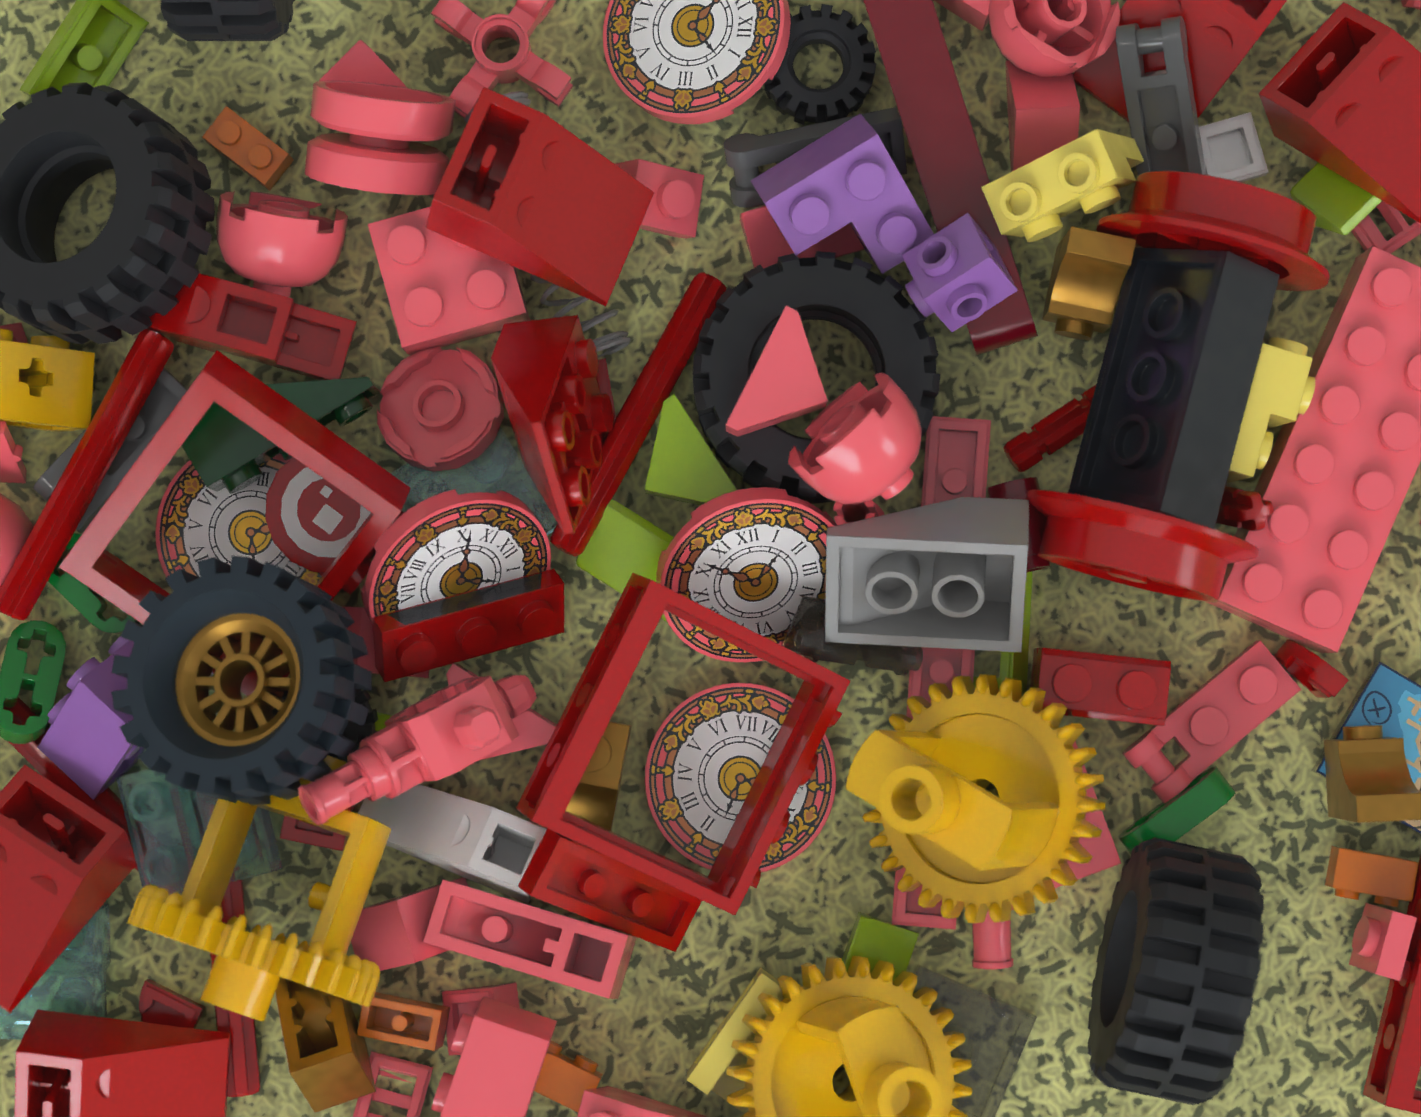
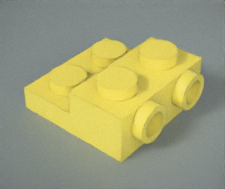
(1061, 182)
(1275, 398)

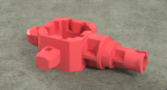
(424, 744)

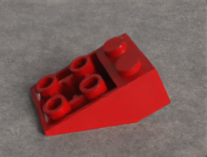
(1217, 39)
(1354, 106)
(538, 199)
(554, 408)
(54, 876)
(119, 1069)

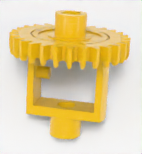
(953, 832)
(250, 962)
(857, 1019)

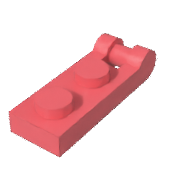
(1213, 719)

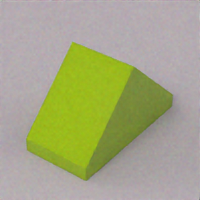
(682, 461)

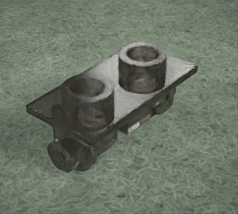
(807, 638)

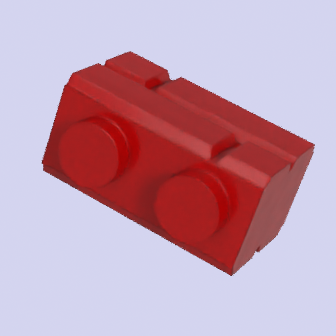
(1103, 685)

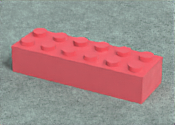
(1340, 465)

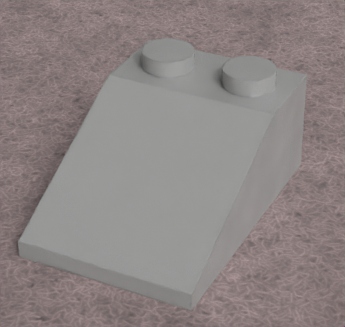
(931, 576)

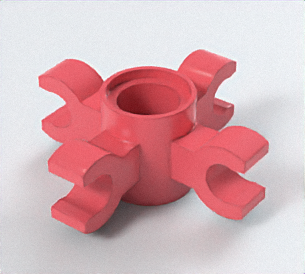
(480, 32)

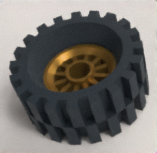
(173, 679)

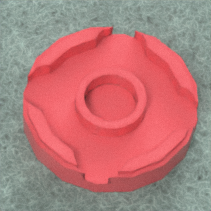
(440, 408)

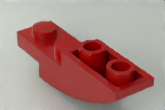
(258, 327)

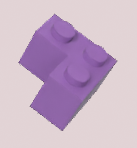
(843, 182)
(86, 728)

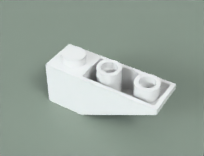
(459, 836)

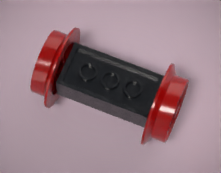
(1177, 382)

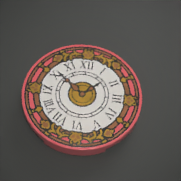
(694, 55)
(207, 524)
(453, 548)
(748, 561)
(708, 762)

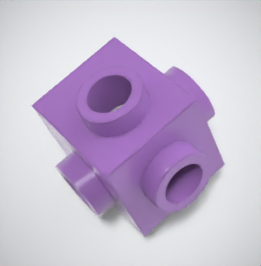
(957, 274)

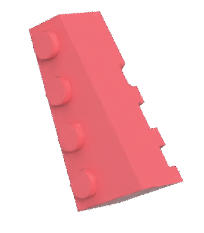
(498, 1062)

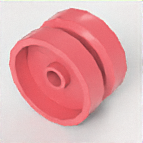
(380, 145)

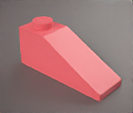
(530, 939)

